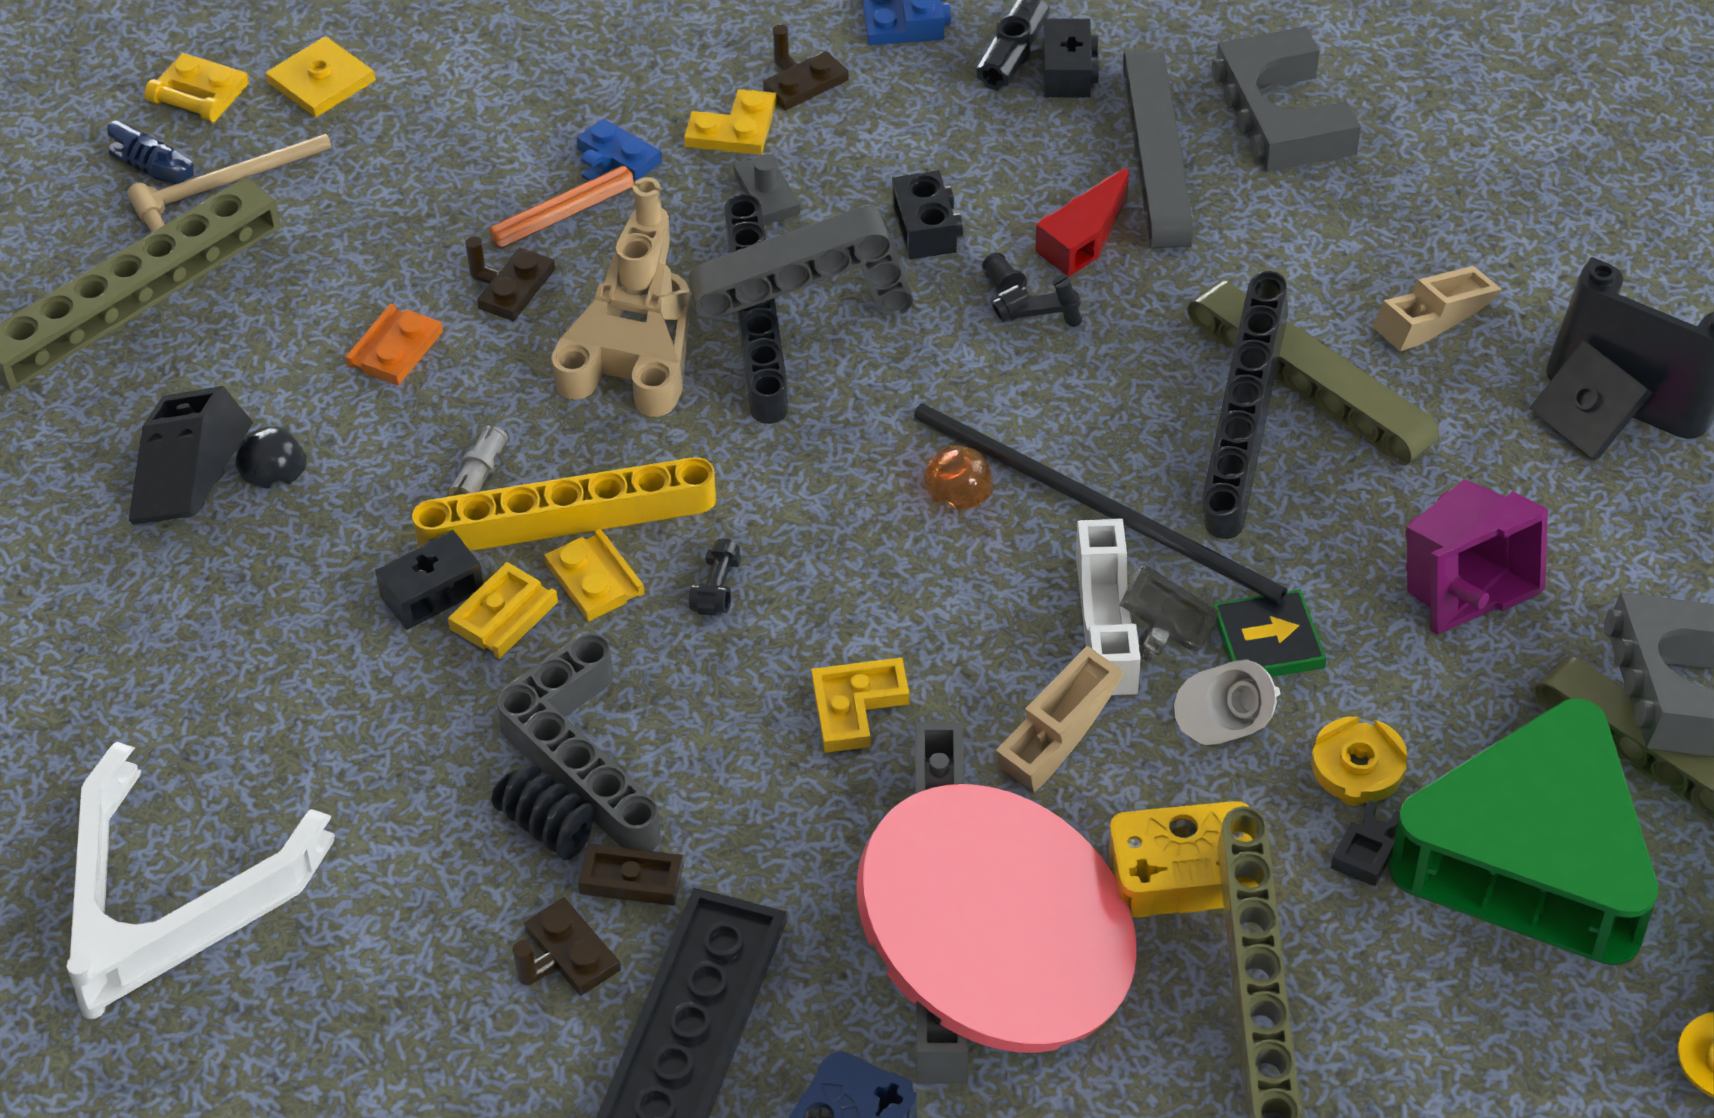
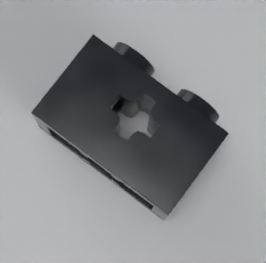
(1068, 58)
(429, 579)

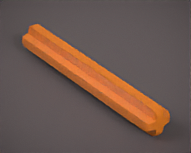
(561, 206)

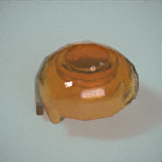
(959, 477)

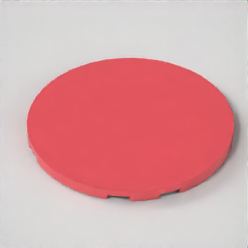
(996, 918)

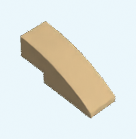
(1434, 306)
(1058, 719)

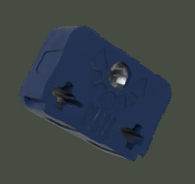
(856, 1089)

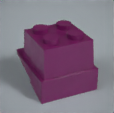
(1476, 554)

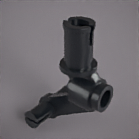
(1015, 301)

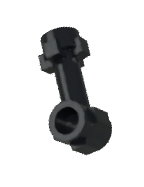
(714, 596)

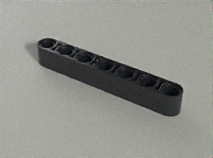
(758, 323)
(1256, 346)

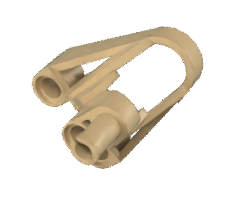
(626, 347)

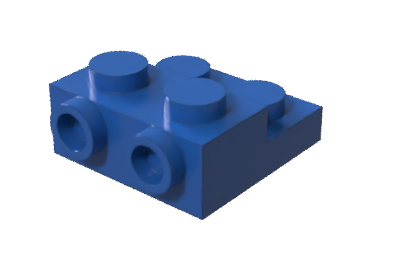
(905, 20)

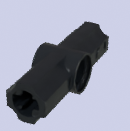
(1012, 43)

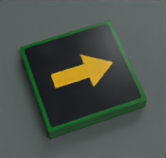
(1271, 633)

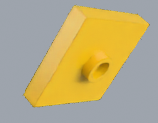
(320, 76)

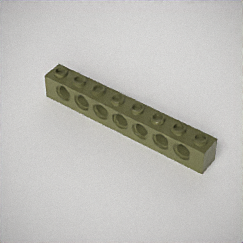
(133, 280)

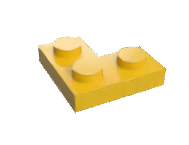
(740, 131)
(848, 691)

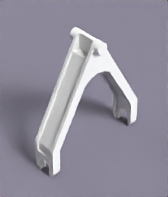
(119, 957)

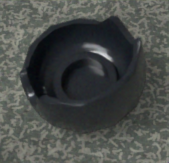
(270, 456)

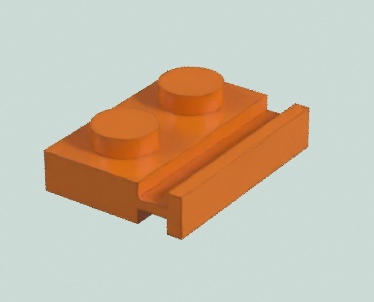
(394, 344)

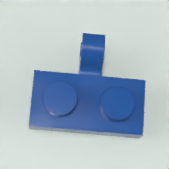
(610, 147)

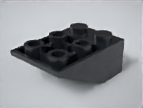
(185, 453)

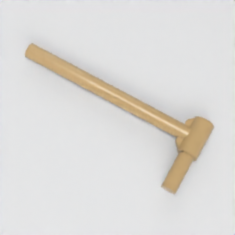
(151, 203)

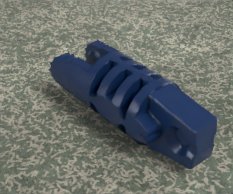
(148, 154)

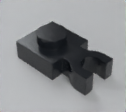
(1368, 848)

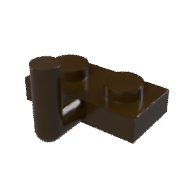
(804, 79)
(512, 285)
(567, 946)

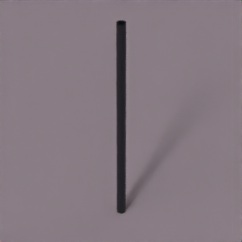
(1102, 504)

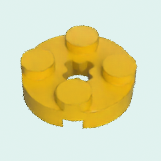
(1354, 782)

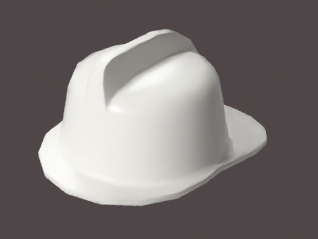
(1226, 702)

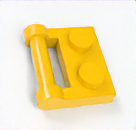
(201, 78)

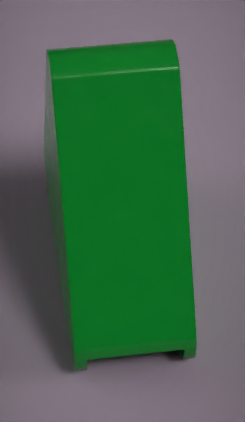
(1536, 839)

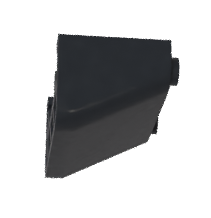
(1649, 345)

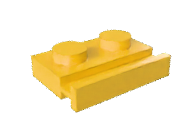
(594, 575)
(502, 610)

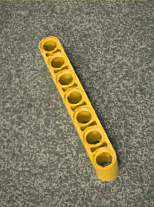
(570, 504)

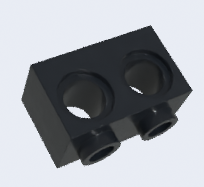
(926, 214)

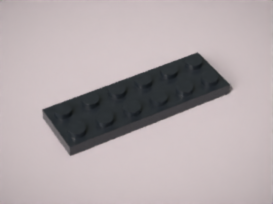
(695, 1009)

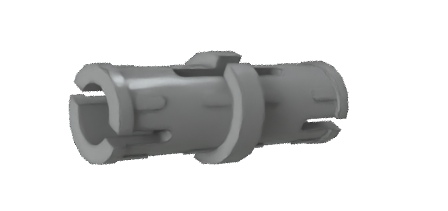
(479, 462)

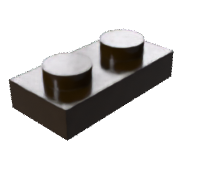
(631, 874)

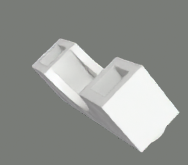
(1102, 584)

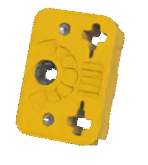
(1170, 858)

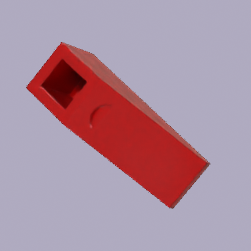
(1081, 228)

